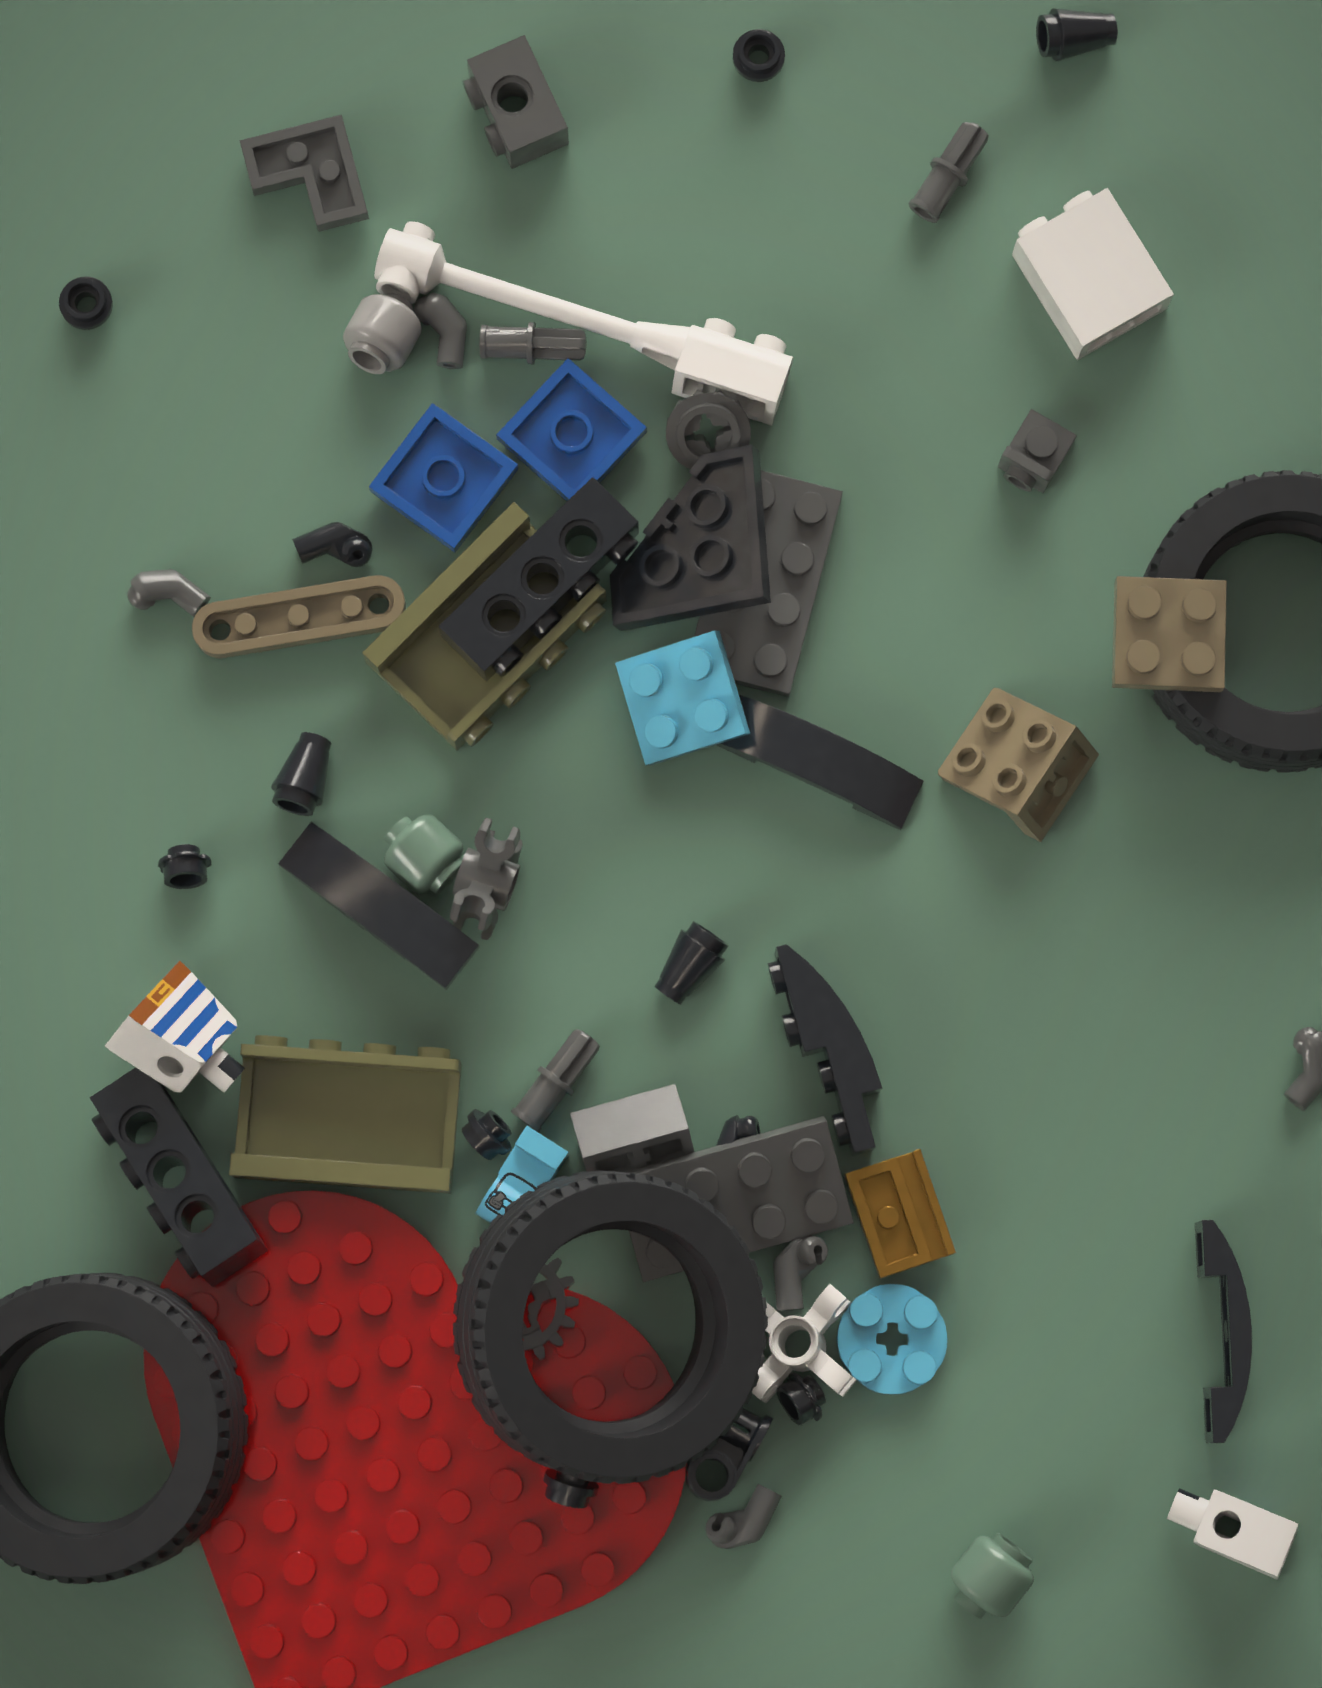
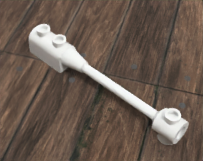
(701, 357)

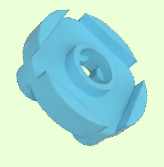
(869, 1361)

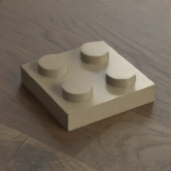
(1169, 634)

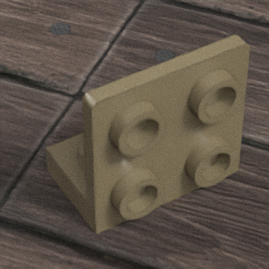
(1020, 761)

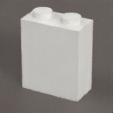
(1091, 272)

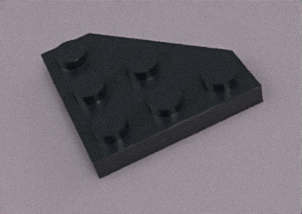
(700, 549)

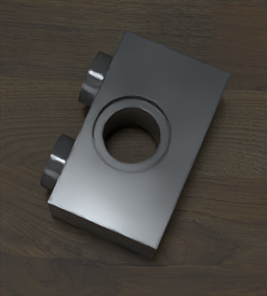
(515, 72)

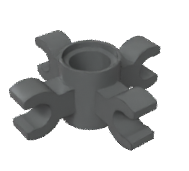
(486, 879)

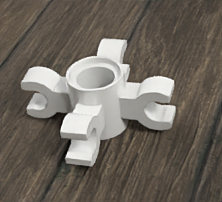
(818, 1319)

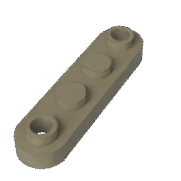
(298, 616)

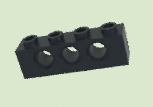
(589, 513)
(231, 1238)

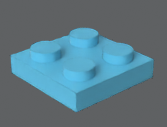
(682, 698)

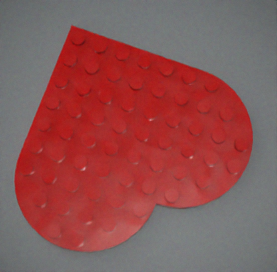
(371, 1492)

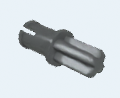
(949, 171)
(532, 343)
(556, 1079)

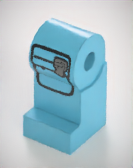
(527, 1166)

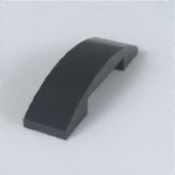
(826, 762)
(1217, 1260)

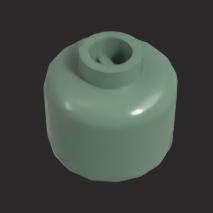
(423, 854)
(992, 1576)

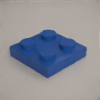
(571, 431)
(443, 477)

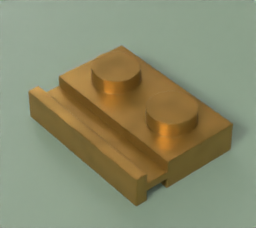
(899, 1213)

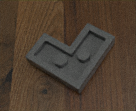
(311, 155)

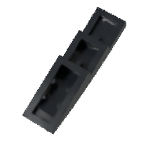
(379, 905)

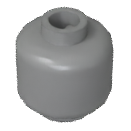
(382, 333)

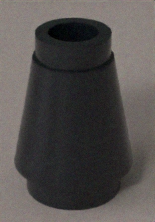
(1074, 32)
(303, 776)
(691, 962)

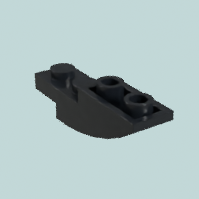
(823, 1024)

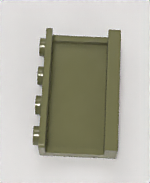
(435, 677)
(347, 1116)

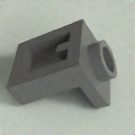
(1035, 452)

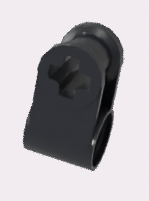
(732, 1452)

